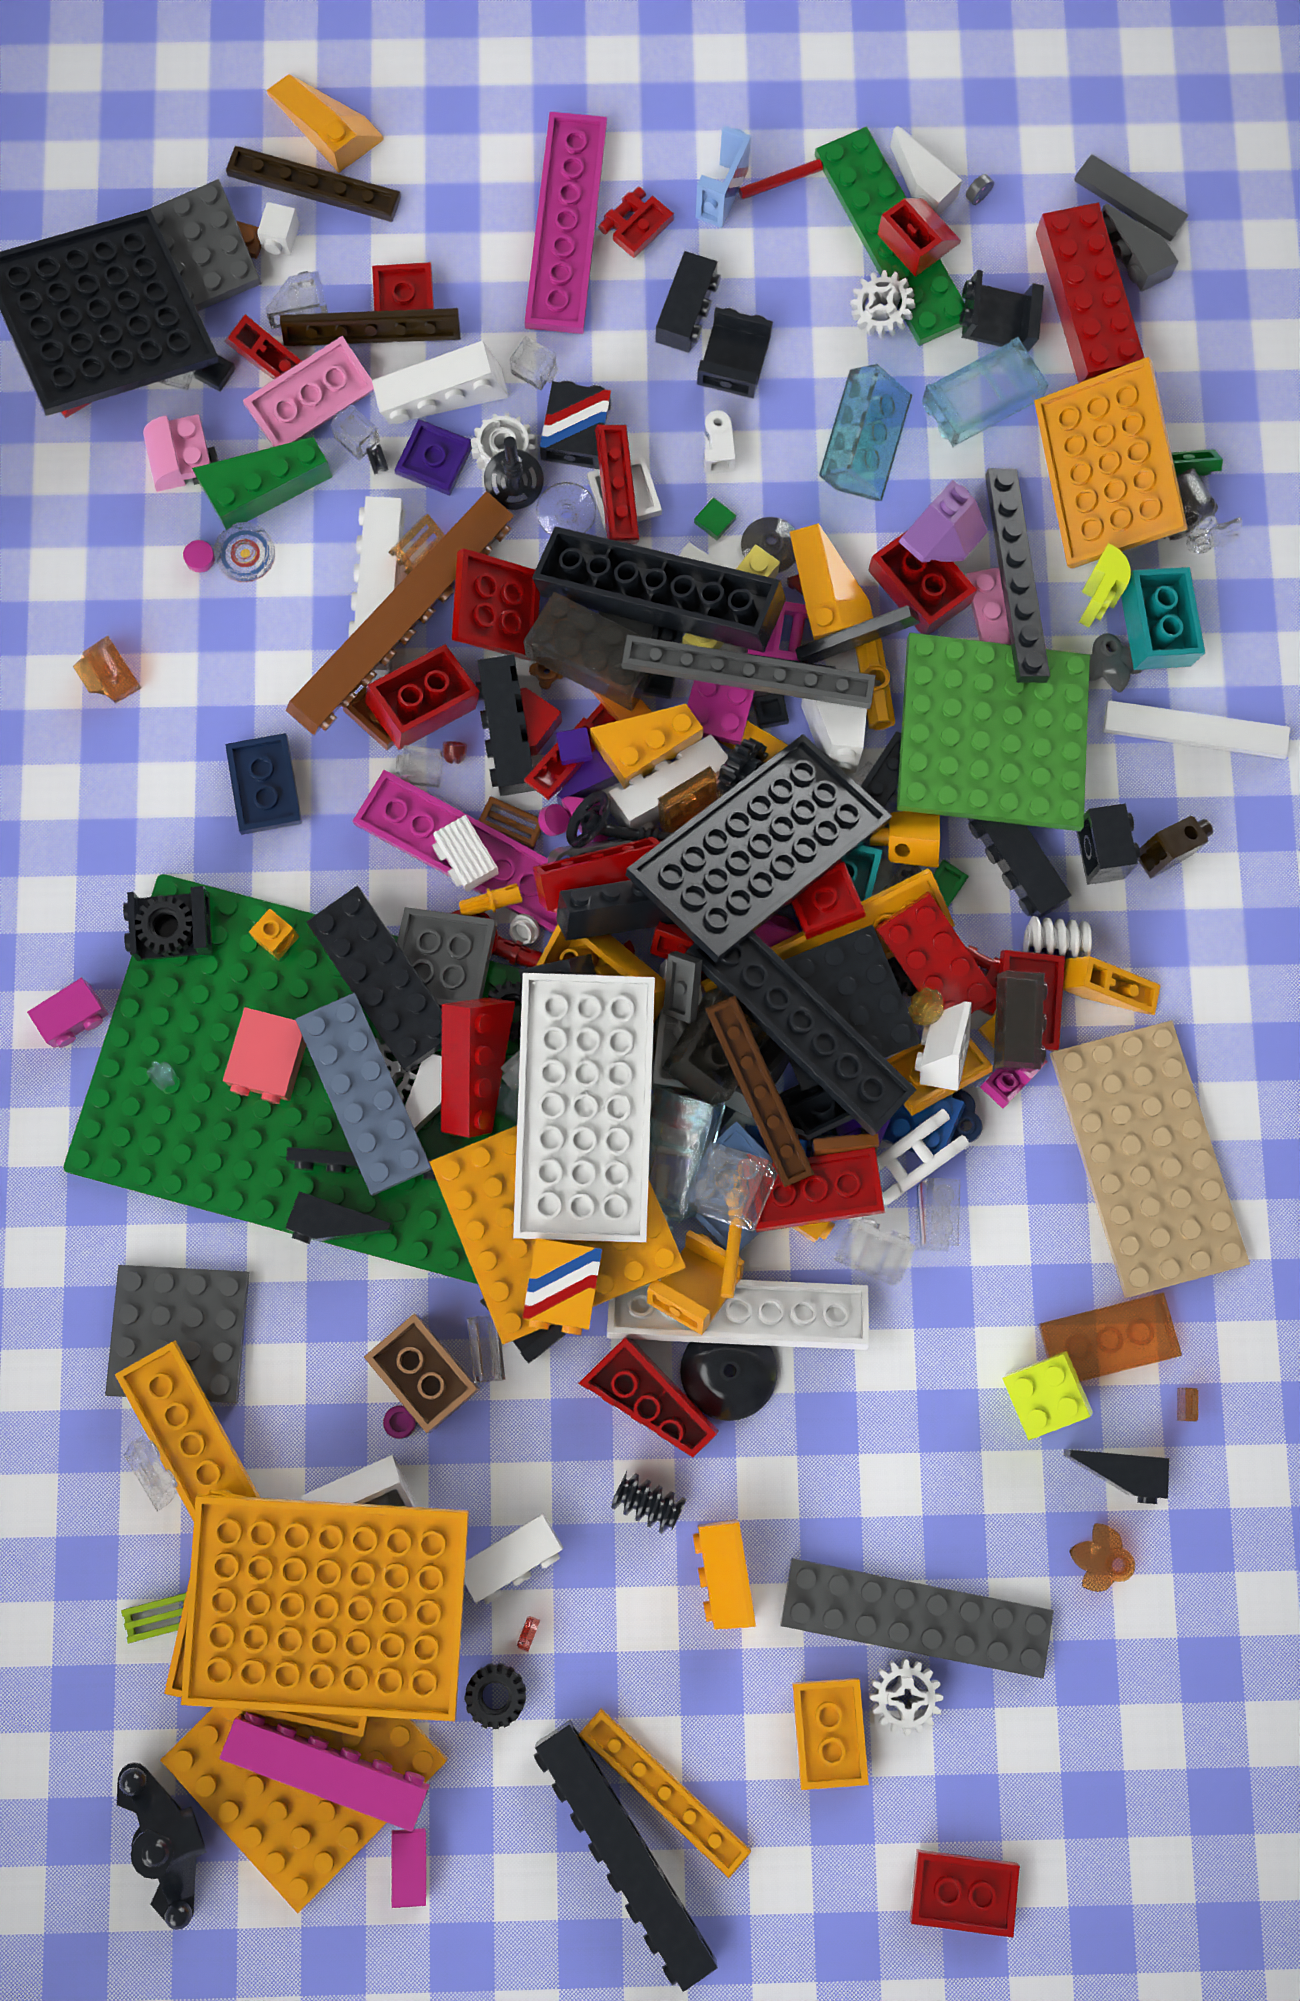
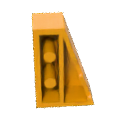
(643, 741)

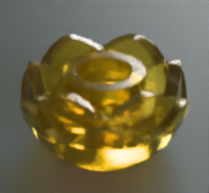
(926, 1007)

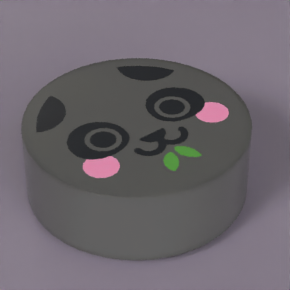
(979, 189)

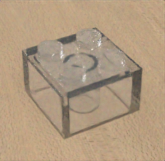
(731, 1186)
(875, 1251)

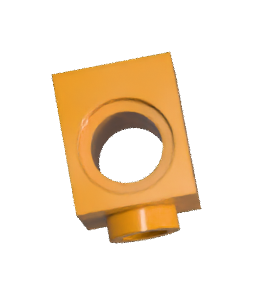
(274, 934)

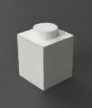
(278, 229)

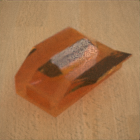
(105, 671)

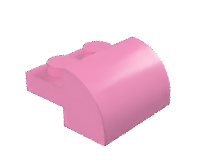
(175, 449)

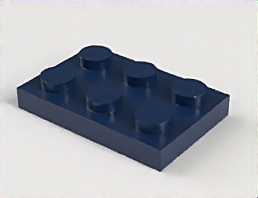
(263, 783)

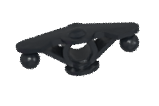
(163, 1844)

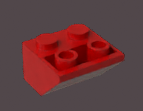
(916, 234)

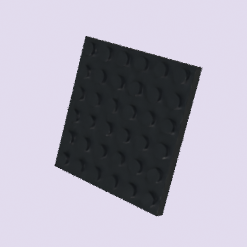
(100, 312)

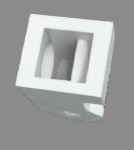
(720, 437)

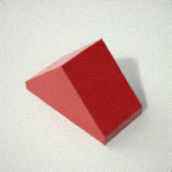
(540, 719)

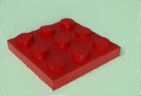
(493, 603)

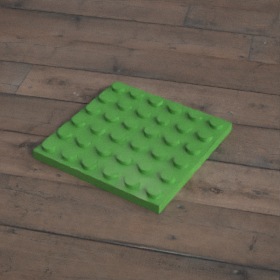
(990, 744)

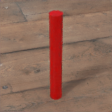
(780, 179)

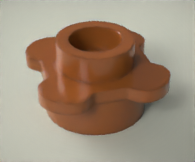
(545, 680)

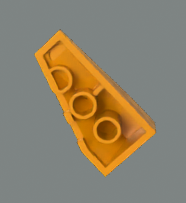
(328, 124)
(828, 587)

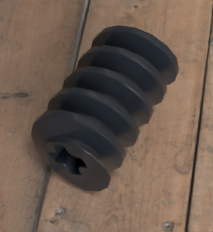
(648, 1502)

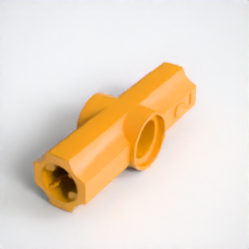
(872, 662)

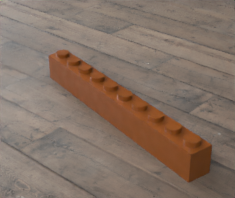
(396, 617)

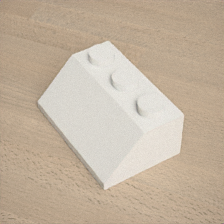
(374, 1484)

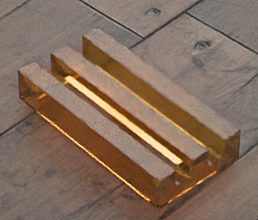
(403, 558)

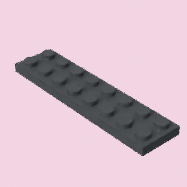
(917, 1618)

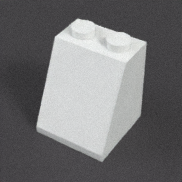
(837, 731)

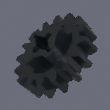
(741, 763)

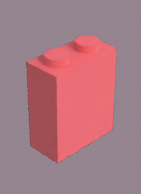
(265, 1056)

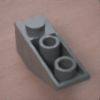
(1139, 248)

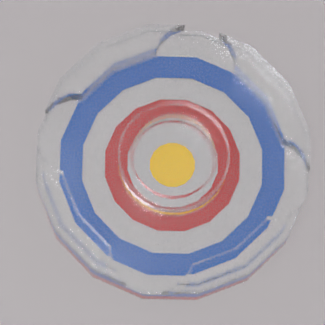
(244, 552)

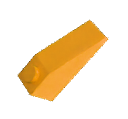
(1109, 985)

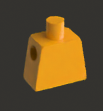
(911, 838)

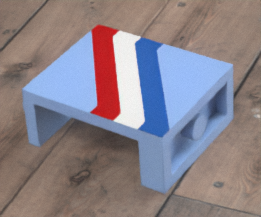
(715, 197)

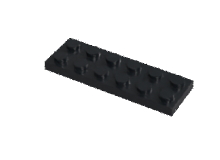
(380, 977)

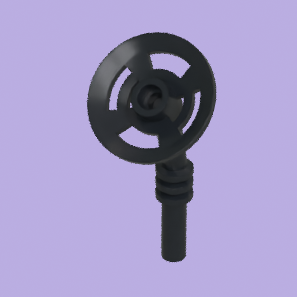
(513, 472)
(596, 824)

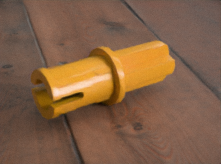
(491, 900)

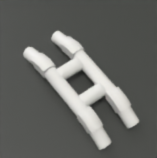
(930, 1161)

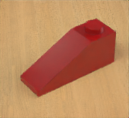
(261, 348)

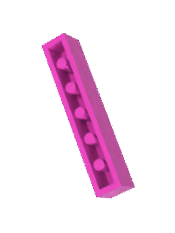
(325, 1771)

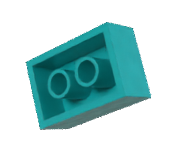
(1162, 619)

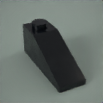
(328, 1221)
(1131, 1474)

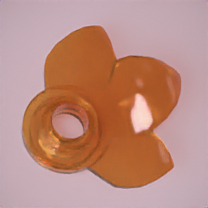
(1097, 1559)

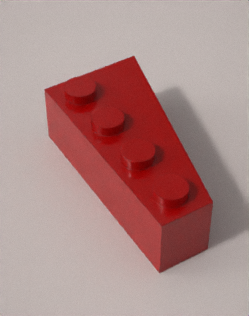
(472, 1058)
(646, 1394)

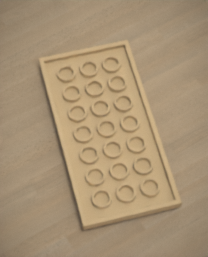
(1149, 1159)

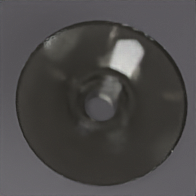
(766, 528)

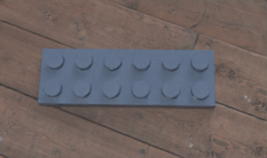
(363, 1094)

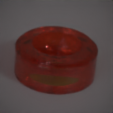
(528, 1633)

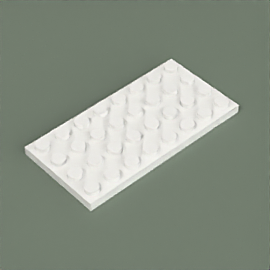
(584, 1107)

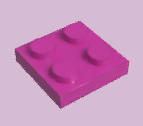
(721, 710)

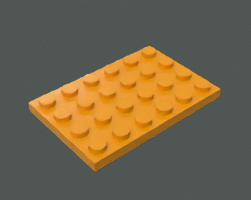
(1110, 463)

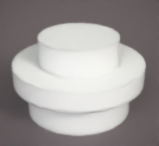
(524, 929)

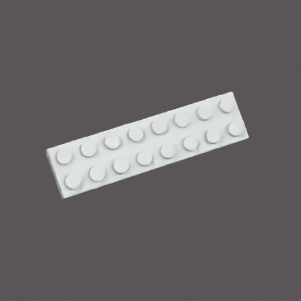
(757, 1315)

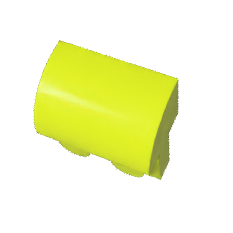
(1106, 584)

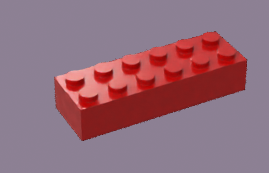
(1088, 290)

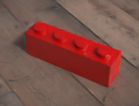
(588, 870)

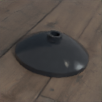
(728, 1396)

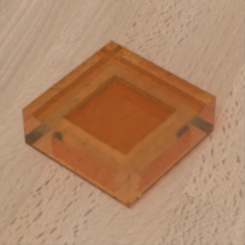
(1187, 1404)

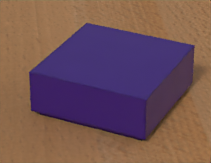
(574, 746)

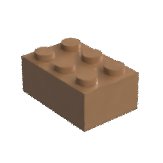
(421, 1373)

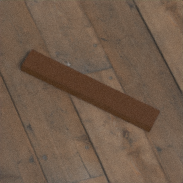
(759, 1091)

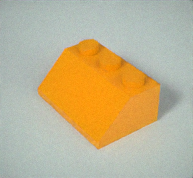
(724, 1575)

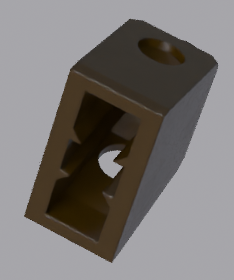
(1174, 845)

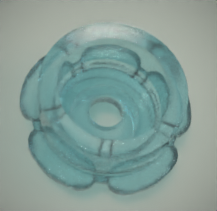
(161, 1074)

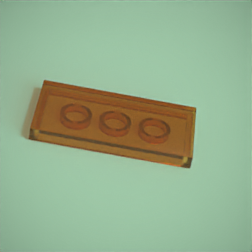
(1114, 1337)

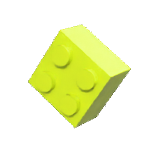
(1047, 1395)

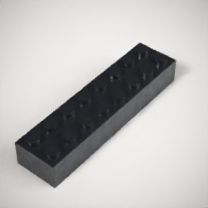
(661, 588)

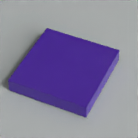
(433, 457)

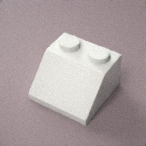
(945, 1048)

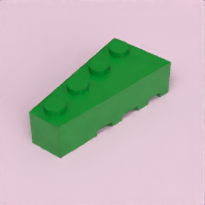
(261, 479)

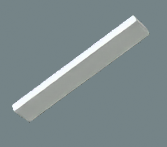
(1196, 729)

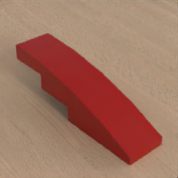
(549, 774)

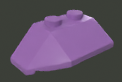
(947, 527)

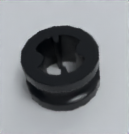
(377, 459)

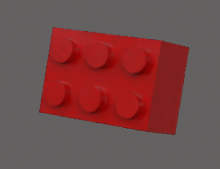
(930, 588)
(422, 696)

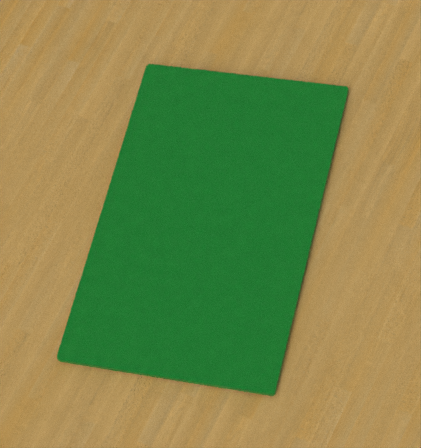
(229, 1148)

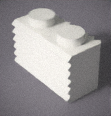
(465, 854)

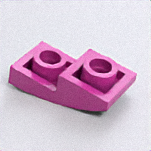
(1006, 1084)
(408, 1868)

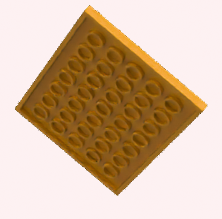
(325, 1607)

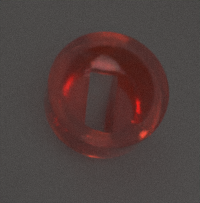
(454, 751)

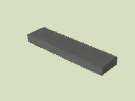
(1131, 197)

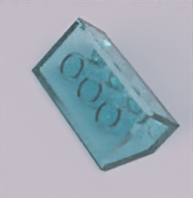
(866, 433)

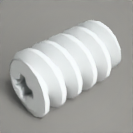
(1058, 936)

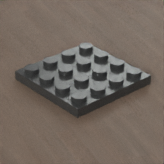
(206, 244)
(185, 1305)

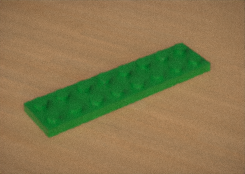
(866, 192)

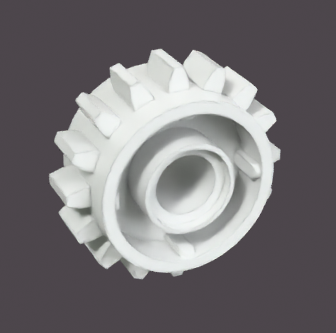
(493, 434)

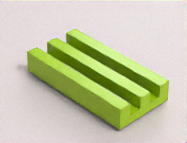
(130, 1625)

